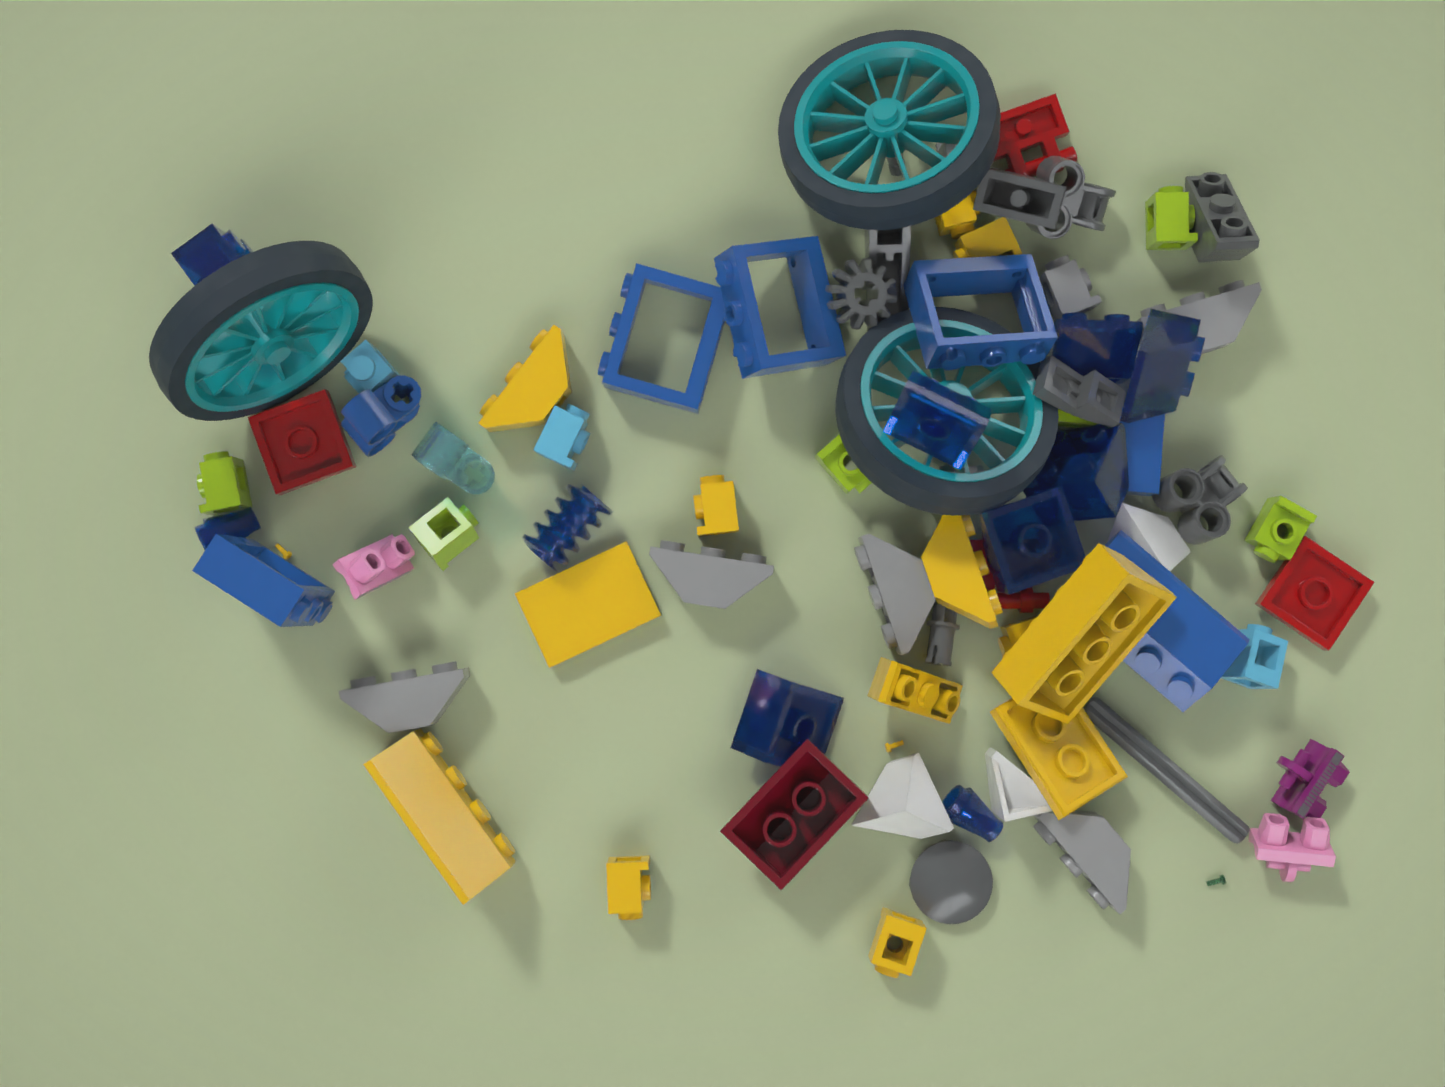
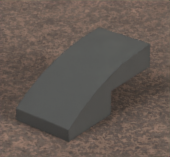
(1085, 397)

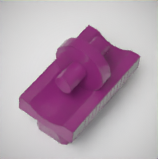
(1307, 777)

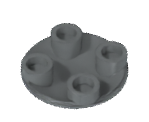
(951, 882)

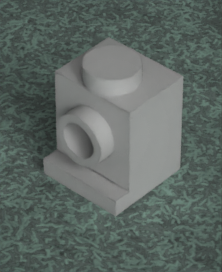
(1067, 288)

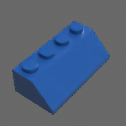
(1187, 644)

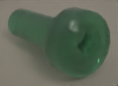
(1216, 881)

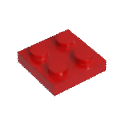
(302, 442)
(1315, 594)

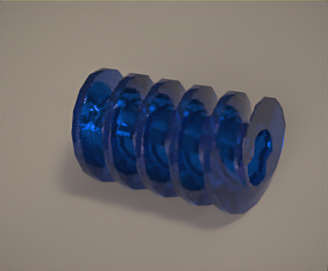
(566, 525)

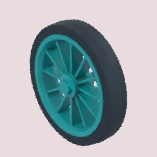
(889, 129)
(260, 330)
(917, 482)

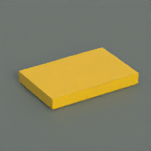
(588, 604)
(1063, 759)

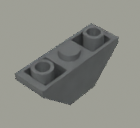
(1219, 219)

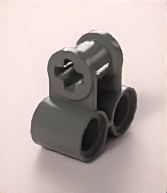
(1082, 203)
(1204, 495)

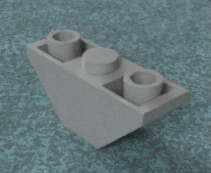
(1219, 314)
(709, 576)
(898, 588)
(408, 699)
(1091, 850)

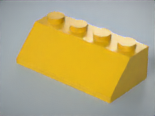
(1082, 635)
(441, 813)

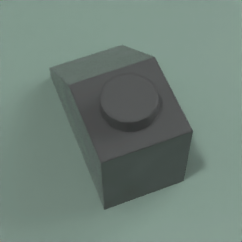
(1020, 198)

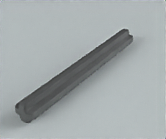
(1166, 770)

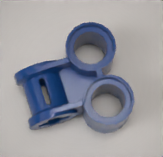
(375, 417)

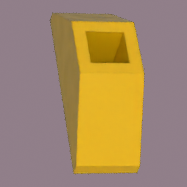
(531, 386)
(958, 571)
(915, 691)

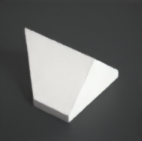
(1152, 533)
(1011, 790)
(905, 802)

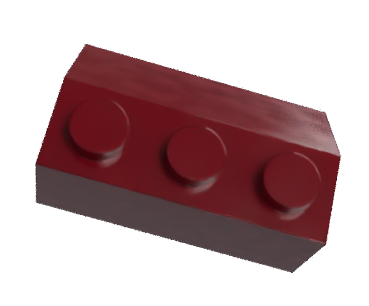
(794, 814)

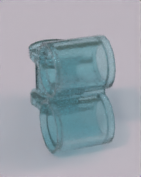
(450, 456)

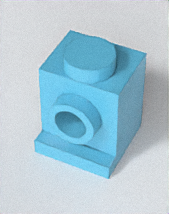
(367, 368)
(564, 435)
(1260, 661)

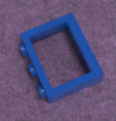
(975, 277)
(743, 316)
(622, 327)
(264, 581)

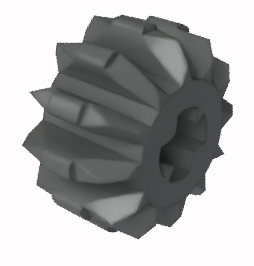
(868, 308)

